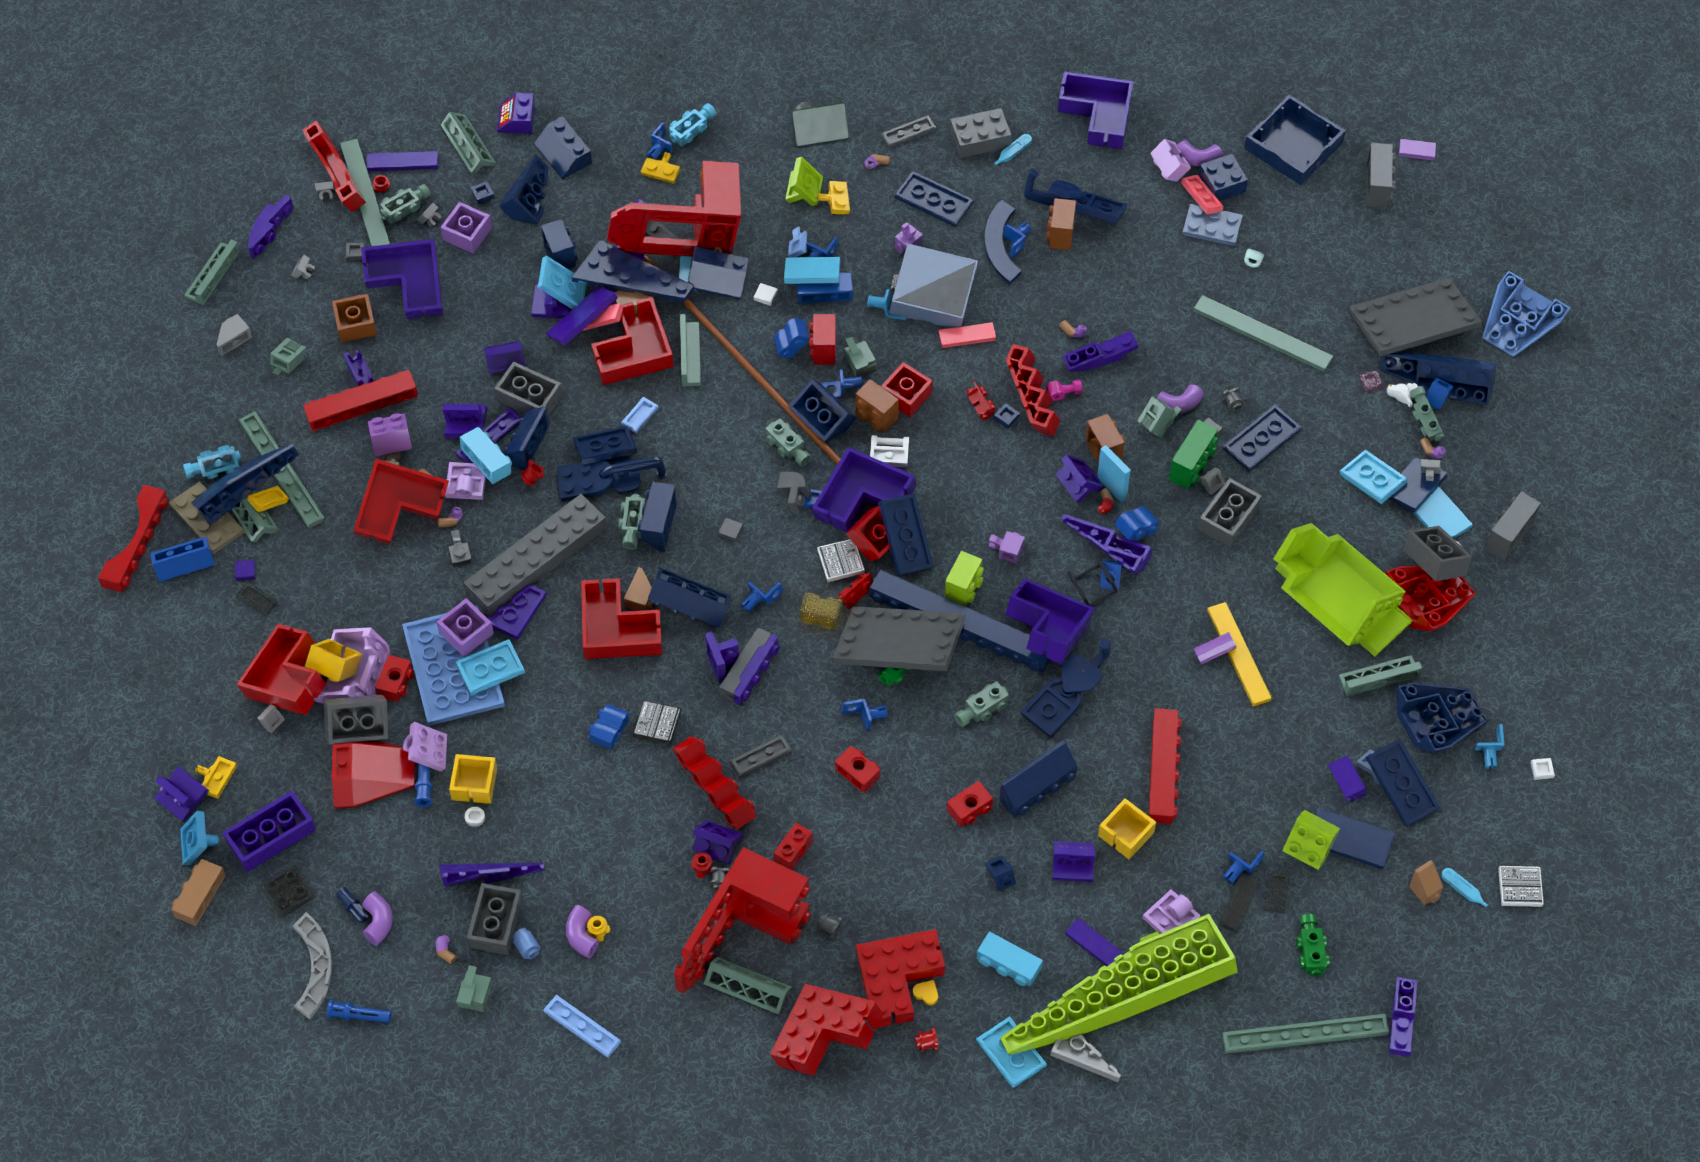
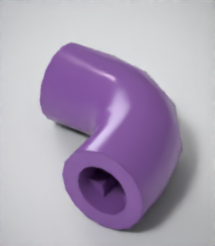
(1195, 156)
(1186, 401)
(381, 915)
(577, 933)

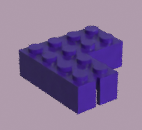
(1101, 98)
(409, 265)
(858, 481)
(1055, 619)

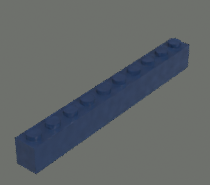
(976, 627)

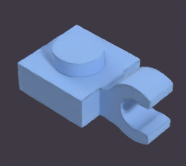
(798, 244)

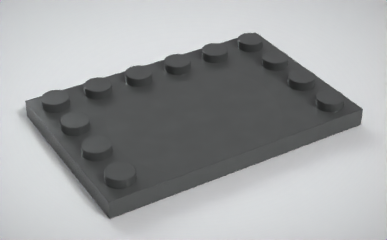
(1415, 316)
(899, 638)

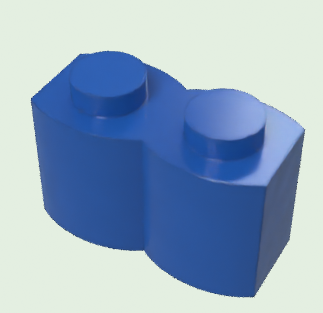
(791, 338)
(1137, 523)
(608, 726)

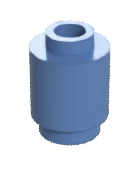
(526, 943)

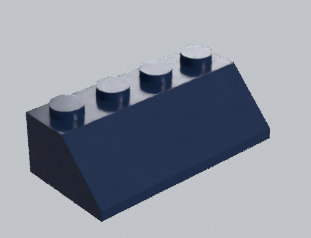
(689, 597)
(1038, 779)

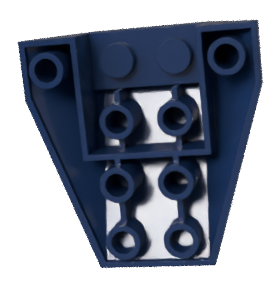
(1437, 714)

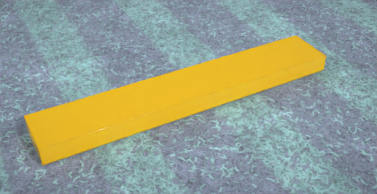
(1240, 657)

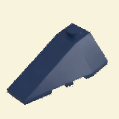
(525, 195)

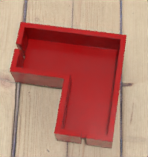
(641, 348)
(397, 489)
(613, 632)
(279, 675)
(894, 962)
(818, 1019)

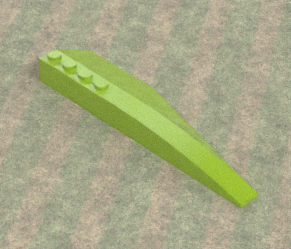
(1133, 983)

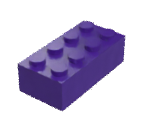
(269, 831)

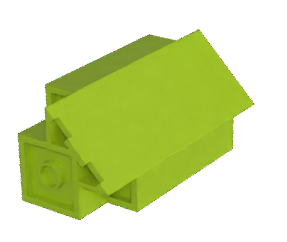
(1341, 588)

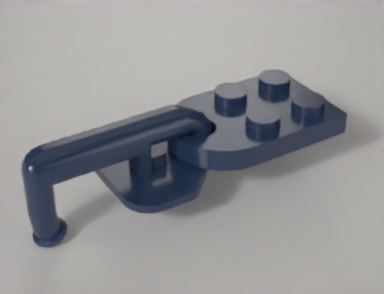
(1086, 203)
(600, 476)
(1051, 706)

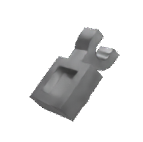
(460, 551)

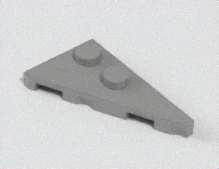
(1084, 1055)

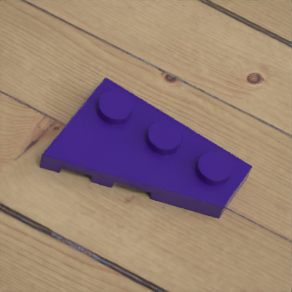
(517, 614)

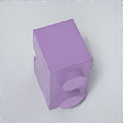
(1167, 158)

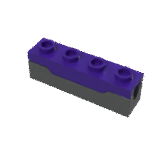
(749, 666)

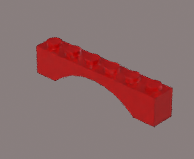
(330, 157)
(118, 571)

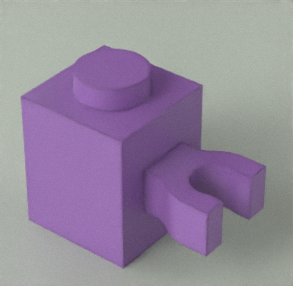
(908, 235)
(1009, 547)

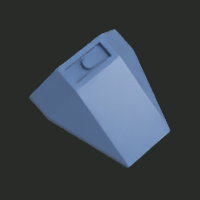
(1520, 316)

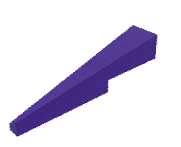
(1128, 553)
(493, 872)

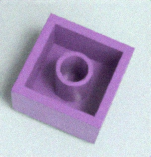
(466, 227)
(389, 434)
(465, 627)

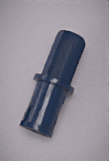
(352, 905)

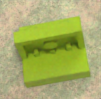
(804, 183)

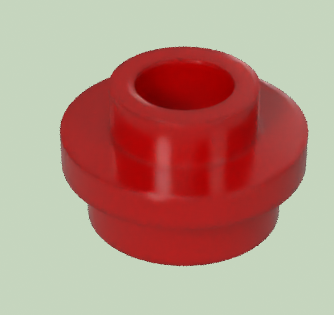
(381, 180)

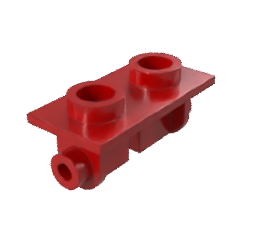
(978, 395)
(859, 589)

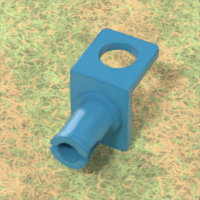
(885, 303)
(1490, 748)

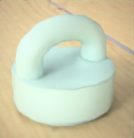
(1253, 254)

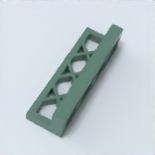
(466, 143)
(214, 274)
(690, 352)
(262, 520)
(1378, 678)
(750, 978)

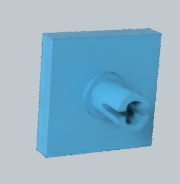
(194, 838)

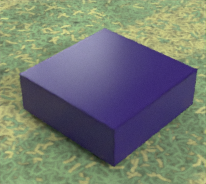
(245, 570)

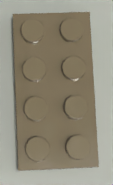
(218, 533)

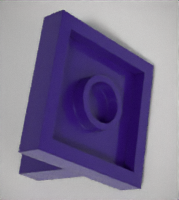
(547, 306)
(503, 355)
(463, 418)
(1078, 478)
(721, 655)
(180, 793)
(716, 840)
(1073, 861)

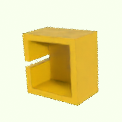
(327, 660)
(473, 778)
(1127, 828)

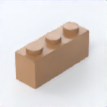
(198, 892)

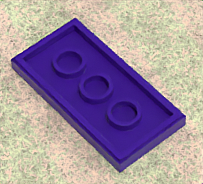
(581, 315)

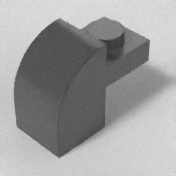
(793, 486)

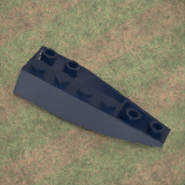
(1470, 378)
(241, 483)

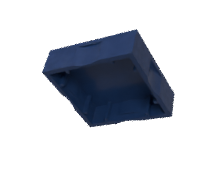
(1294, 139)

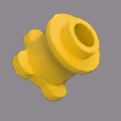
(597, 932)

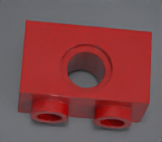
(394, 668)
(853, 758)
(975, 795)
(793, 846)

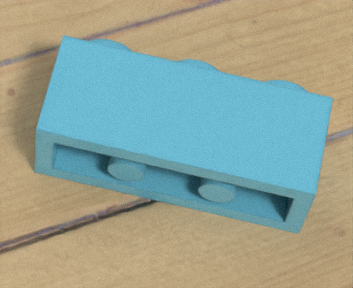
(485, 455)
(1009, 960)

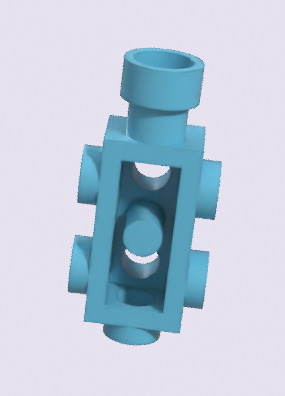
(690, 125)
(218, 463)

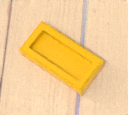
(267, 499)

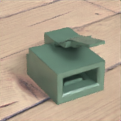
(287, 356)
(859, 357)
(1158, 416)
(474, 990)

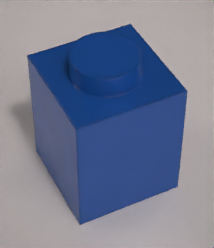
(1438, 393)

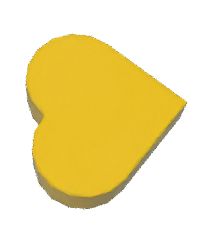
(926, 991)

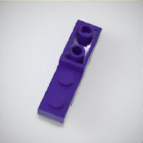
(264, 226)
(1100, 354)
(1402, 1017)

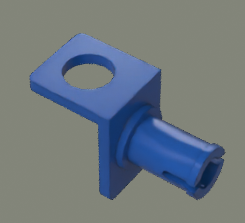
(659, 144)
(1017, 237)
(818, 252)
(843, 384)
(1114, 570)
(758, 596)
(867, 713)
(1239, 866)

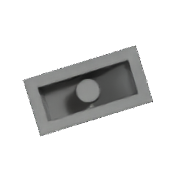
(232, 334)

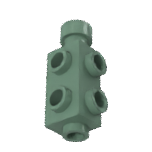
(403, 203)
(1427, 418)
(780, 434)
(630, 520)
(983, 711)

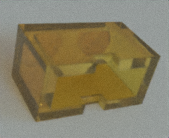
(820, 610)

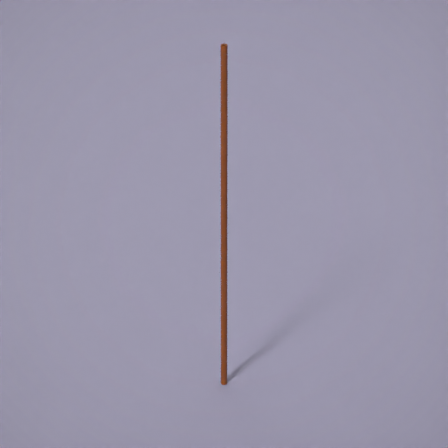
(755, 374)

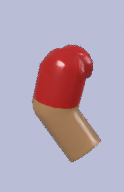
(1107, 503)

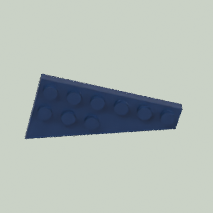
(626, 273)

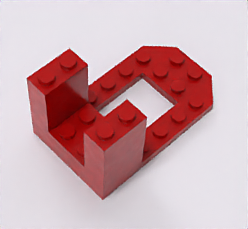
(713, 213)
(755, 894)

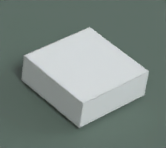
(765, 294)
(1542, 768)

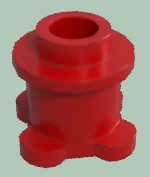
(532, 473)
(702, 864)
(926, 1040)

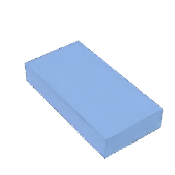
(639, 415)

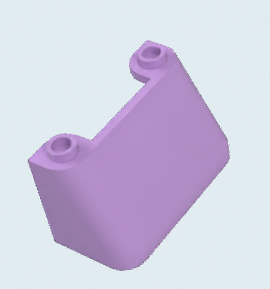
(374, 656)

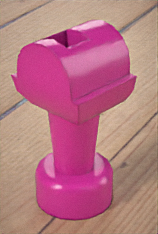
(1058, 391)

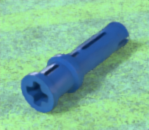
(423, 787)
(348, 1008)

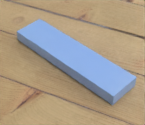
(582, 1026)

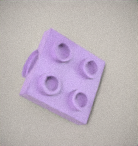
(465, 481)
(426, 746)
(1170, 912)

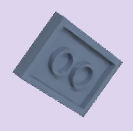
(1215, 227)

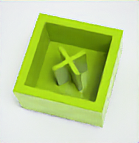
(964, 579)
(1311, 839)

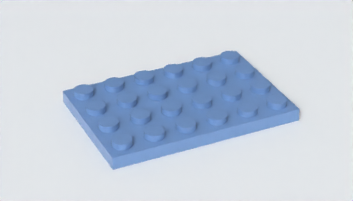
(438, 678)

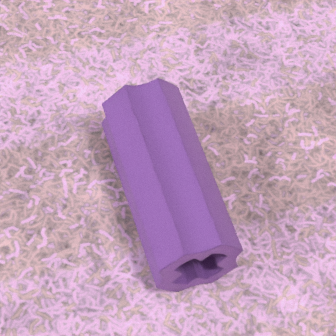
(1215, 648)

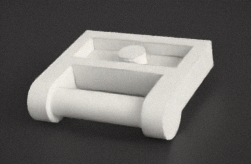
(891, 455)

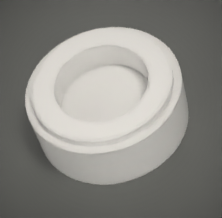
(474, 816)

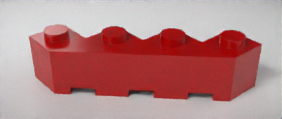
(1028, 383)
(708, 776)

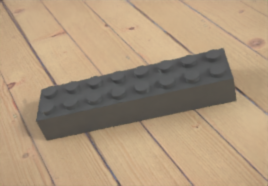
(535, 554)

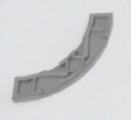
(320, 965)

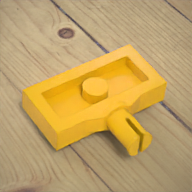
(661, 169)
(836, 197)
(217, 775)

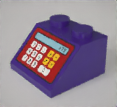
(517, 114)

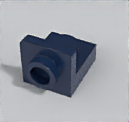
(1001, 873)

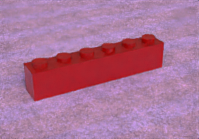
(360, 400)
(1163, 766)

